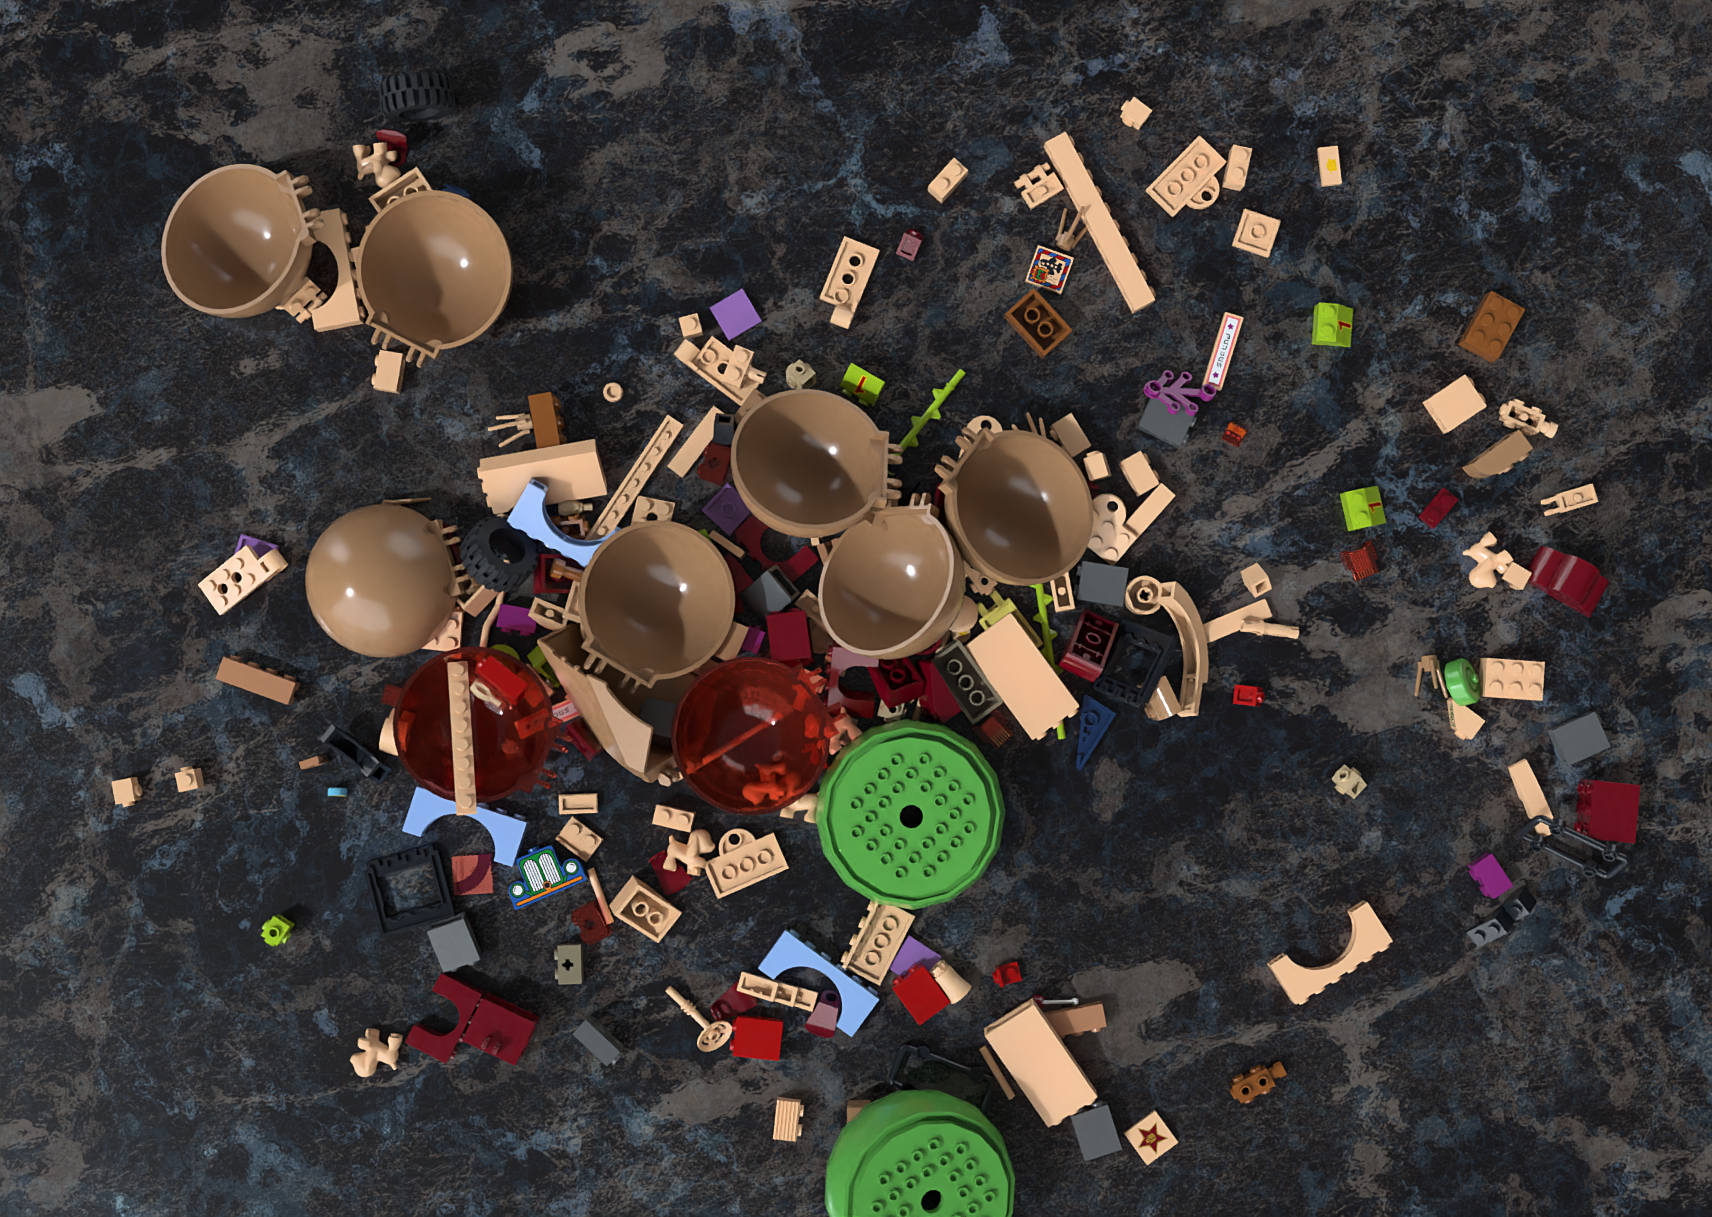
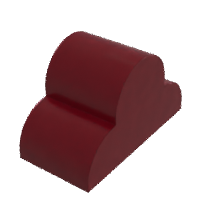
(1567, 579)
(1088, 645)

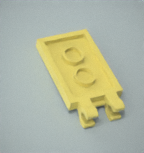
(1001, 609)

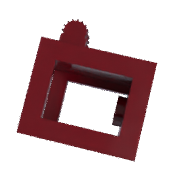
(501, 1029)

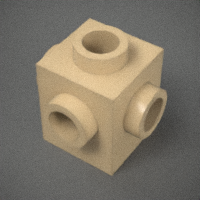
(800, 375)
(891, 717)
(1349, 781)

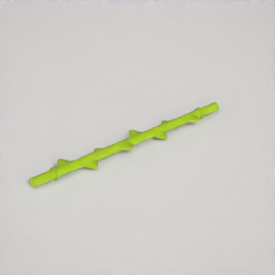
(931, 412)
(1048, 634)

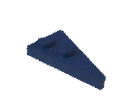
(1093, 724)

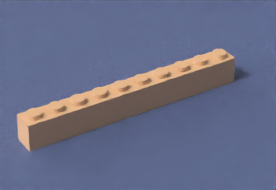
(1099, 222)

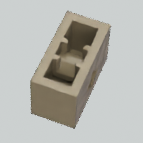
(574, 953)

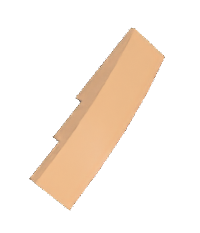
(1149, 510)
(1531, 794)
(777, 991)

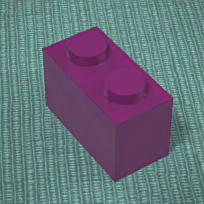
(516, 618)
(754, 639)
(1489, 875)

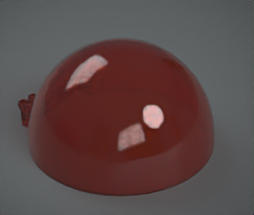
(752, 734)
(507, 739)

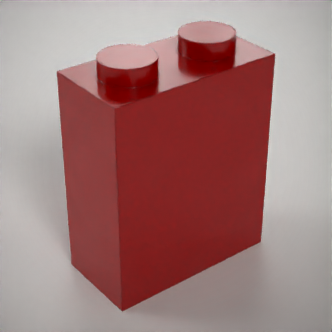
(502, 679)
(920, 993)
(757, 1037)

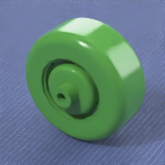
(1462, 682)

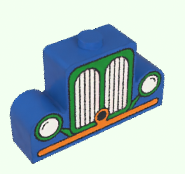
(544, 875)

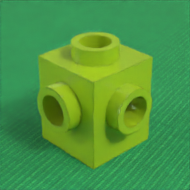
(277, 930)

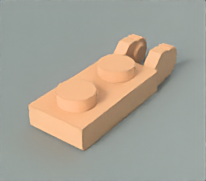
(1572, 499)

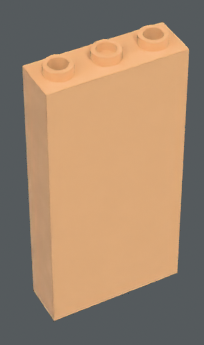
(568, 470)
(1022, 676)
(1040, 1063)

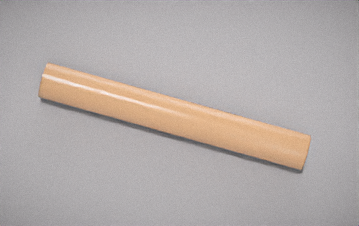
(600, 896)
(997, 1073)

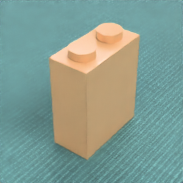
(1455, 403)

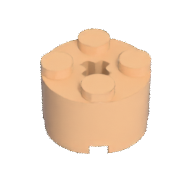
(1133, 590)

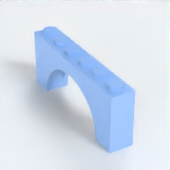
(532, 518)
(505, 829)
(793, 952)

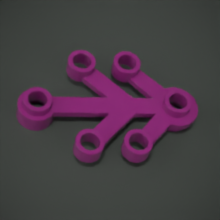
(1155, 389)

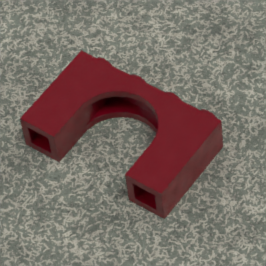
(750, 535)
(855, 702)
(443, 1045)

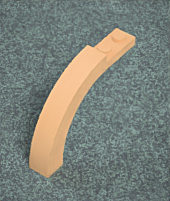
(1193, 641)

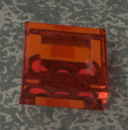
(1234, 434)

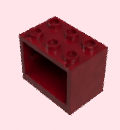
(790, 637)
(1607, 810)

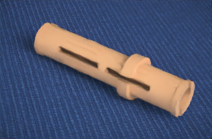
(1260, 628)

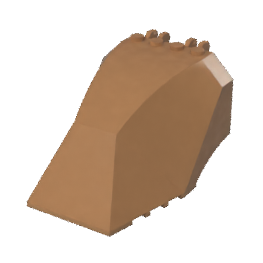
(612, 712)

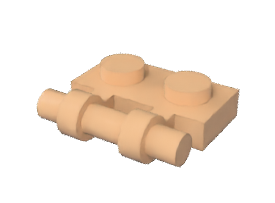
(1042, 190)
(305, 292)

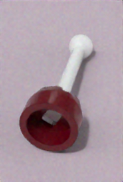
(1041, 1001)

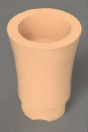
(950, 982)

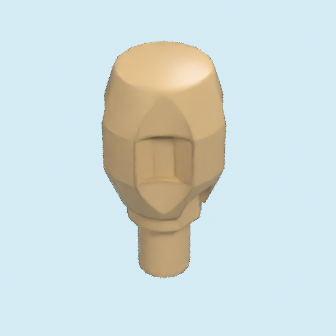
(573, 506)
(484, 691)

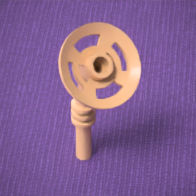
(709, 1029)

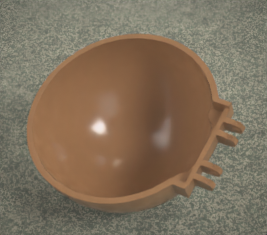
(239, 240)
(433, 272)
(811, 463)
(1016, 506)
(383, 580)
(892, 581)
(655, 602)

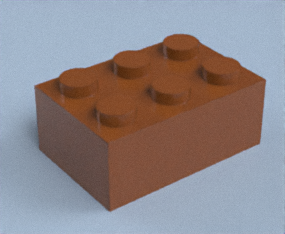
(1038, 323)
(1491, 326)
(546, 420)

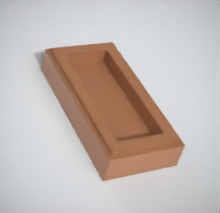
(313, 762)

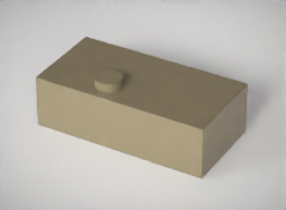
(965, 681)

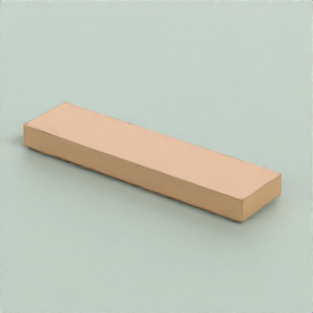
(694, 445)
(1231, 622)

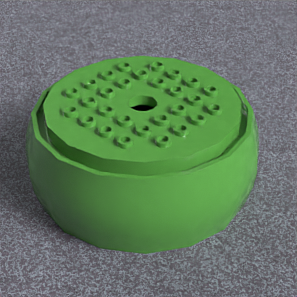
(903, 767)
(918, 1145)

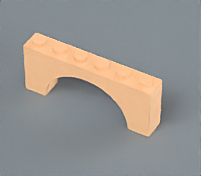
(344, 306)
(1366, 939)

